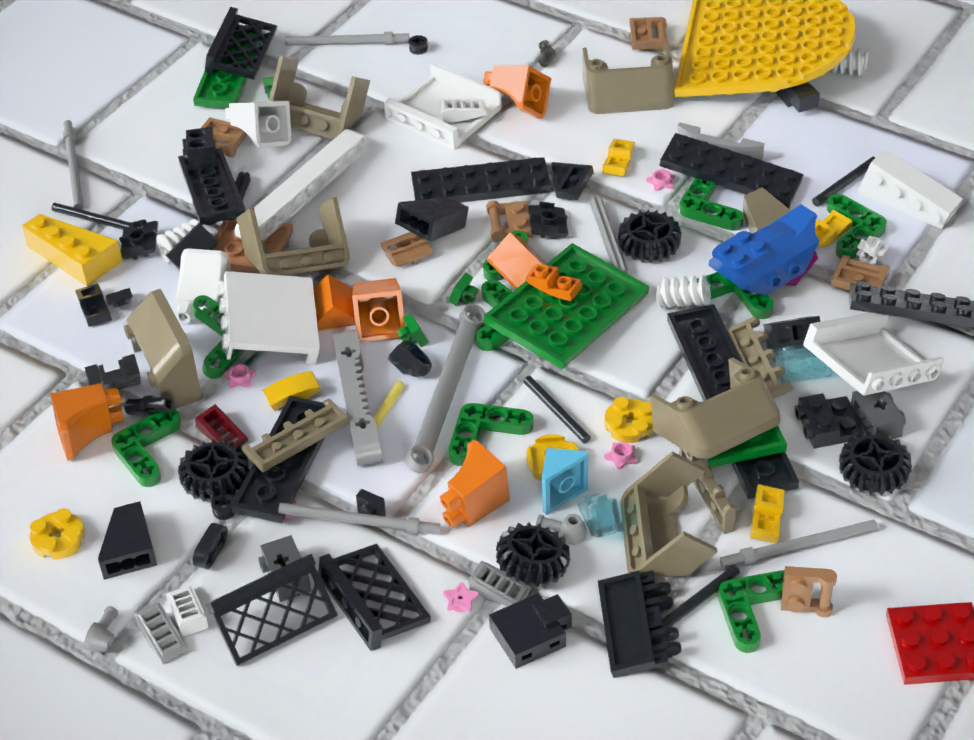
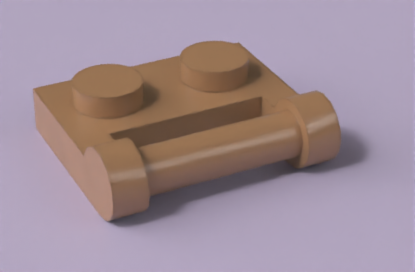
(642, 33)
(226, 133)
(516, 218)
(854, 271)
(798, 590)

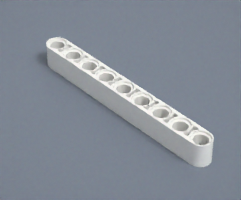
(308, 181)

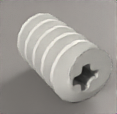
(853, 62)
(170, 239)
(684, 292)

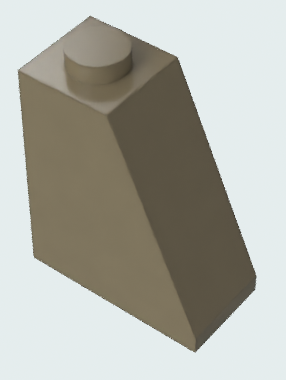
(762, 209)

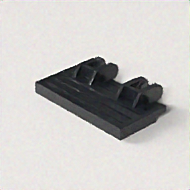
(630, 613)

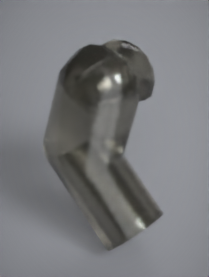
(548, 53)

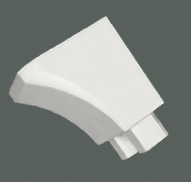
(264, 122)
(199, 276)

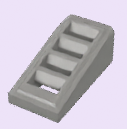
(493, 574)
(153, 617)

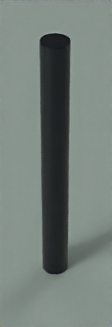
(843, 182)
(90, 216)
(573, 426)
(699, 597)

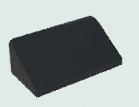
(196, 239)

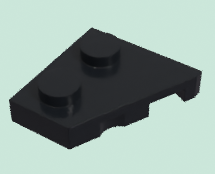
(570, 179)

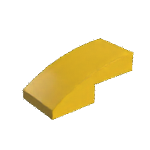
(619, 157)
(832, 228)
(299, 385)
(767, 514)

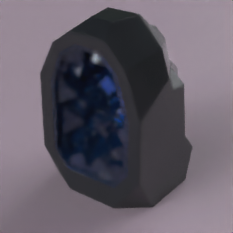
(410, 359)

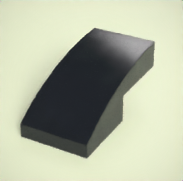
(93, 305)

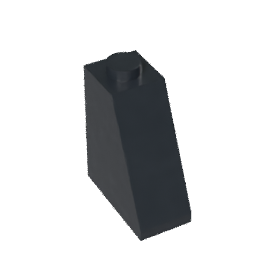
(432, 217)
(126, 543)

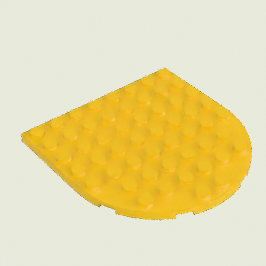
(761, 45)

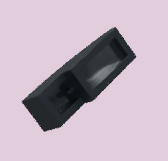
(801, 97)

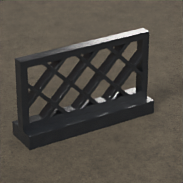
(225, 40)
(263, 586)
(350, 600)

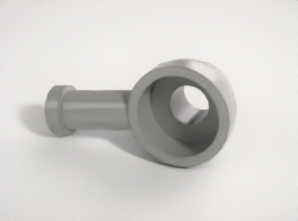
(571, 528)
(98, 636)

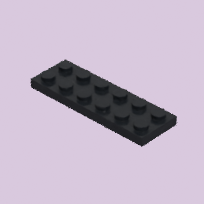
(730, 168)
(483, 180)
(213, 191)
(911, 304)
(265, 490)

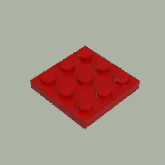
(933, 642)

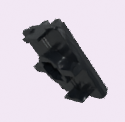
(548, 220)
(139, 239)

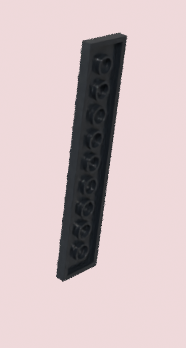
(706, 352)

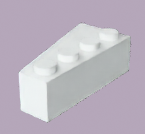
(908, 190)

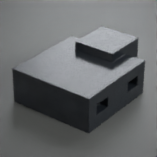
(122, 378)
(531, 628)

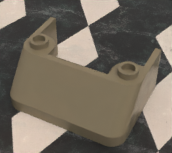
(629, 87)
(311, 117)
(326, 251)
(166, 348)
(720, 421)
(651, 525)

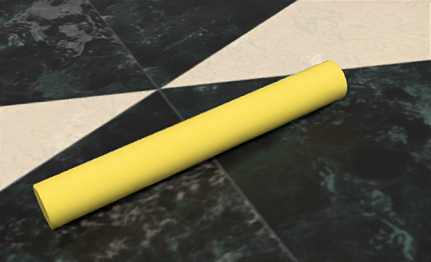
(388, 402)

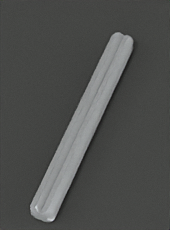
(608, 234)

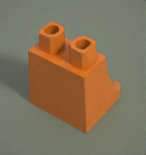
(524, 85)
(378, 309)
(84, 415)
(476, 487)

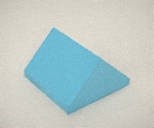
(563, 477)

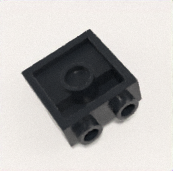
(827, 420)

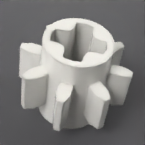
(872, 250)

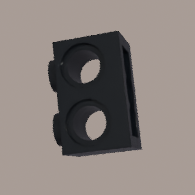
(200, 148)
(788, 332)

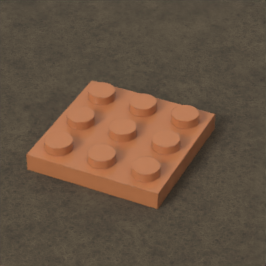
(234, 248)

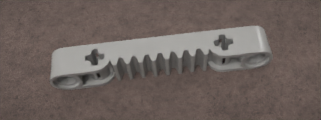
(361, 422)

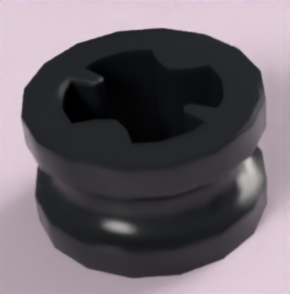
(418, 44)
(217, 502)

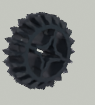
(649, 236)
(875, 463)
(213, 469)
(532, 554)

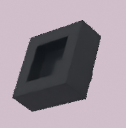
(119, 298)
(370, 503)

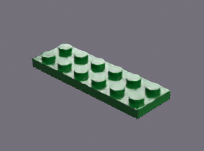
(223, 87)

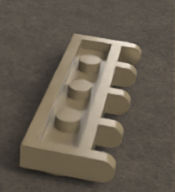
(752, 354)
(296, 436)
(713, 496)

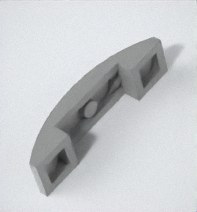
(746, 146)

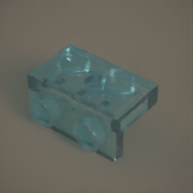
(800, 365)

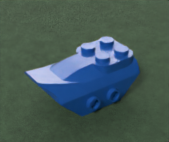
(770, 255)

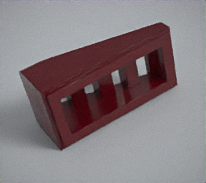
(215, 413)

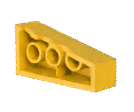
(72, 248)

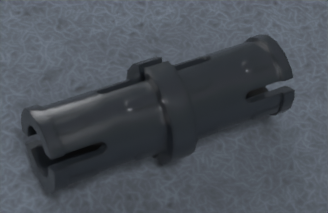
(149, 405)

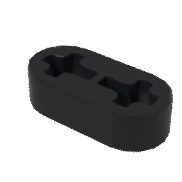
(210, 546)

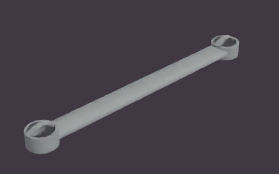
(445, 389)

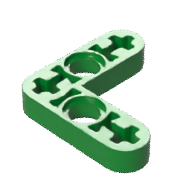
(692, 204)
(861, 224)
(749, 300)
(487, 337)
(216, 353)
(478, 423)
(136, 446)
(743, 602)

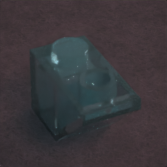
(601, 514)

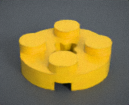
(624, 409)
(536, 454)
(61, 522)

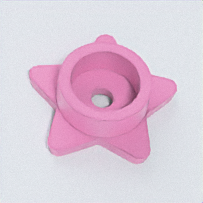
(661, 179)
(239, 375)
(618, 449)
(460, 605)

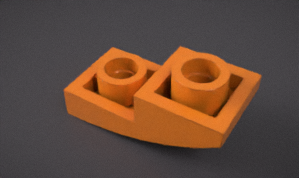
(549, 281)

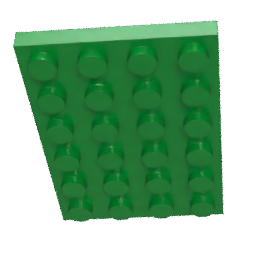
(565, 328)

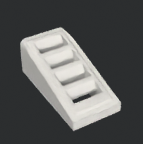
(462, 109)
(192, 623)

